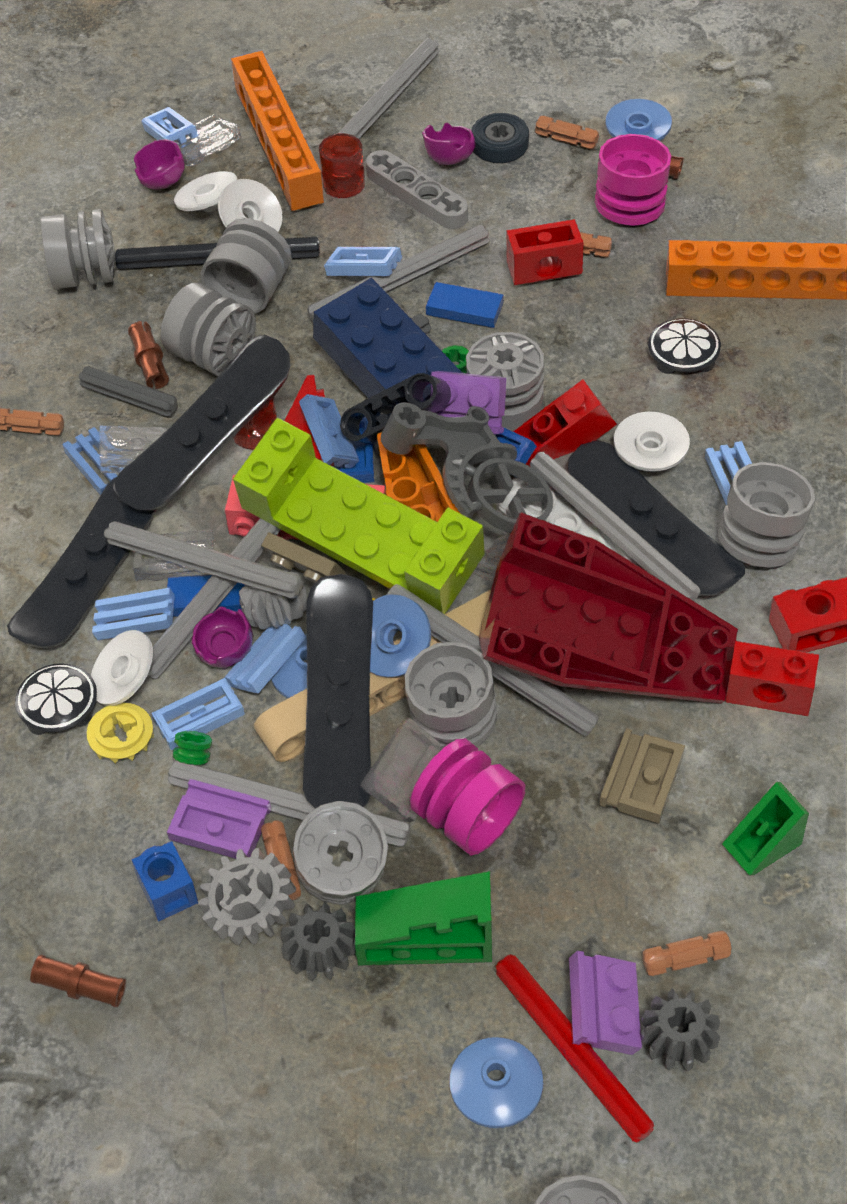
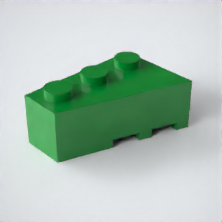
(426, 923)

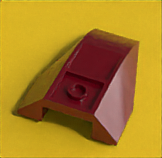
(599, 621)

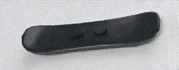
(206, 426)
(654, 517)
(77, 577)
(338, 691)

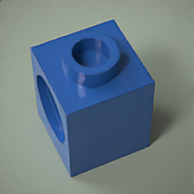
(169, 895)

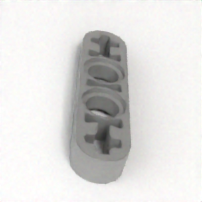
(446, 209)

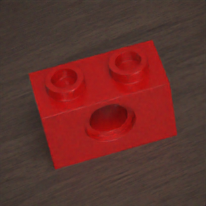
(544, 252)
(811, 616)
(772, 678)

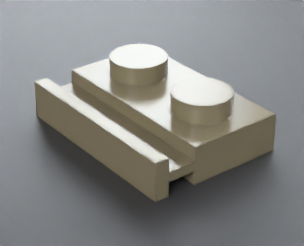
(292, 556)
(642, 775)

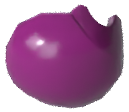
(449, 144)
(159, 164)
(222, 637)

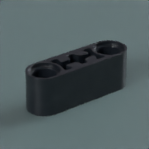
(406, 391)

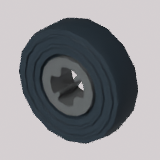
(500, 137)

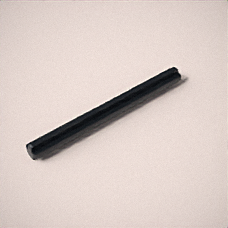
(197, 253)

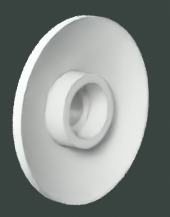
(203, 192)
(252, 199)
(651, 441)
(122, 667)

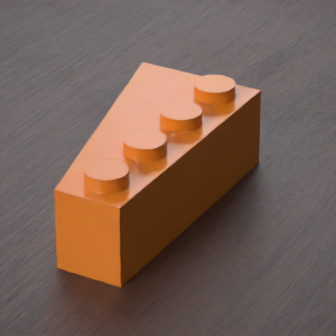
(415, 481)

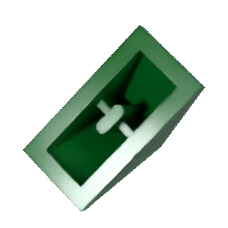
(768, 830)

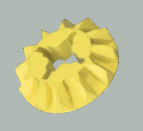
(131, 719)

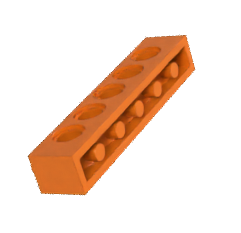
(277, 131)
(757, 269)

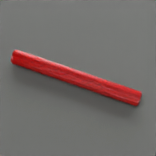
(580, 1057)

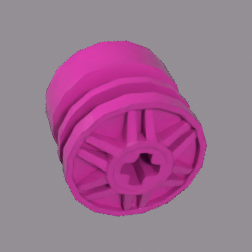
(632, 179)
(467, 796)

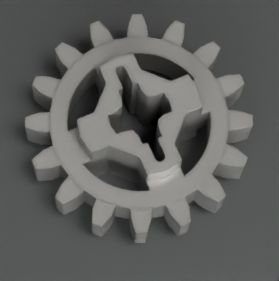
(246, 893)

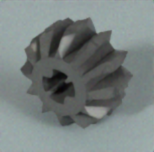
(334, 940)
(680, 1013)

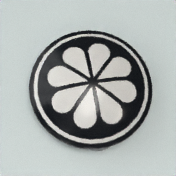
(684, 346)
(56, 698)

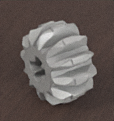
(271, 609)

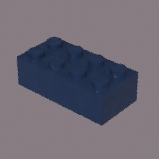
(376, 340)

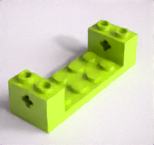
(356, 522)

